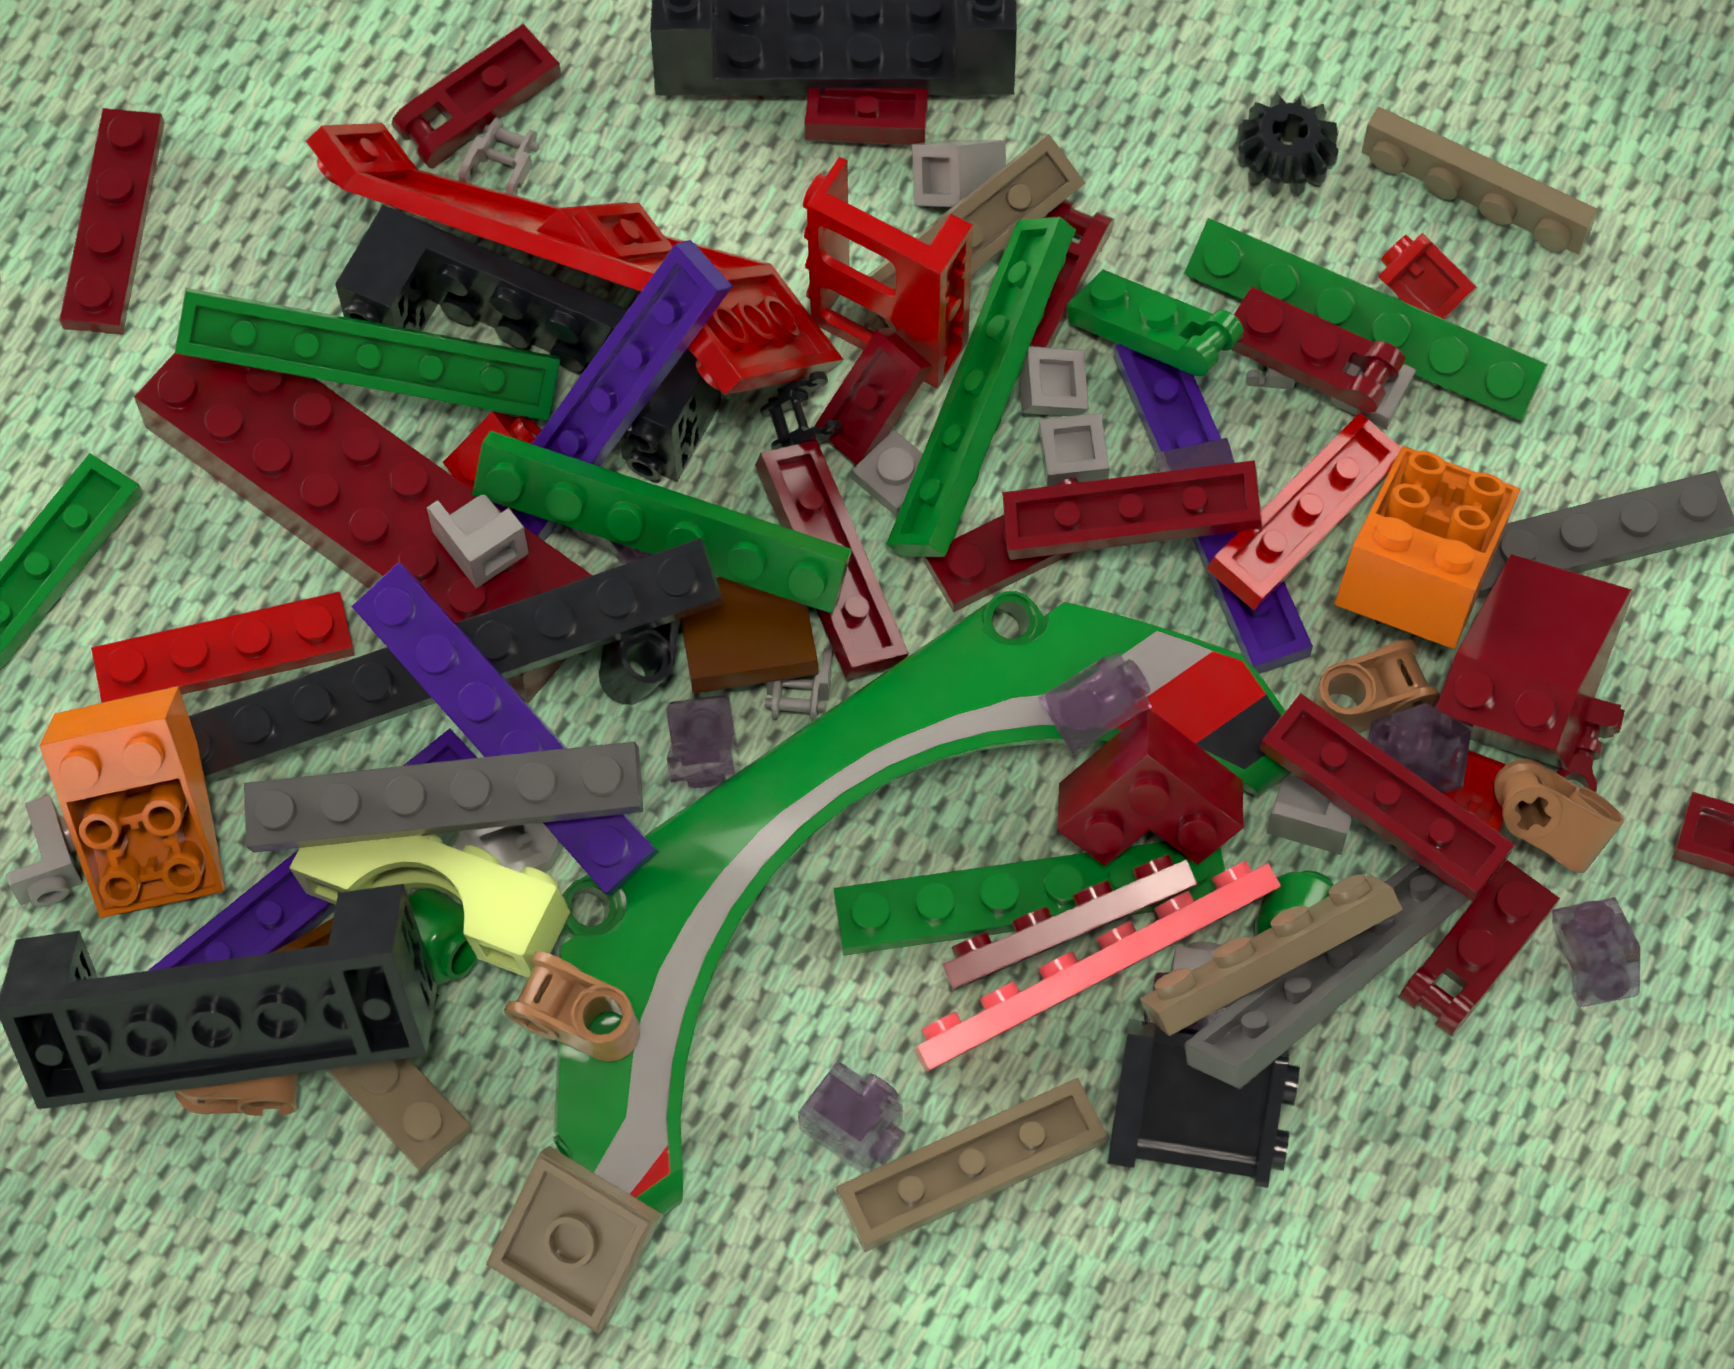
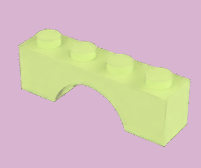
(504, 910)

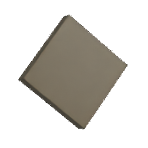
(573, 1239)

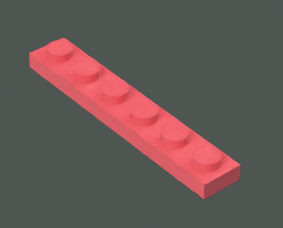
(1118, 951)

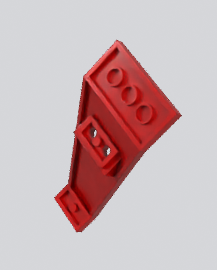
(748, 343)

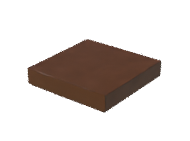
(748, 640)

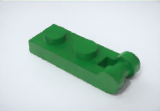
(1154, 323)

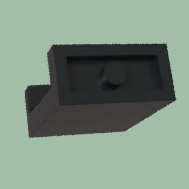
(1193, 1118)

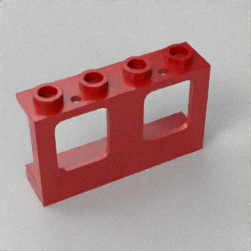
(931, 280)

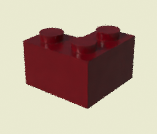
(1155, 782)

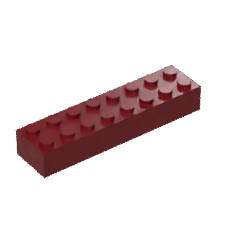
(336, 482)

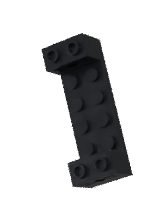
(833, 45)
(412, 267)
(221, 1019)

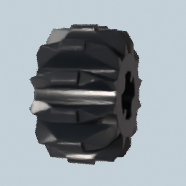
(1268, 157)

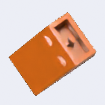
(1426, 546)
(135, 801)

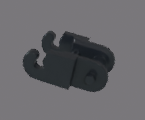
(792, 396)

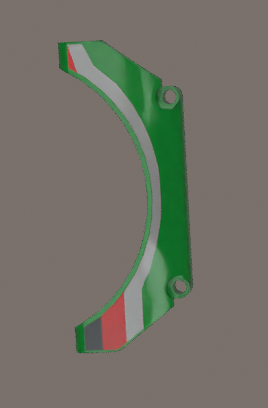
(719, 852)

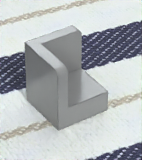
(953, 168)
(479, 537)
(1308, 817)

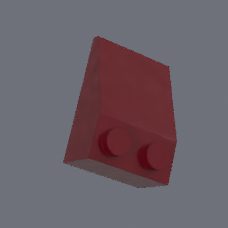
(1535, 660)

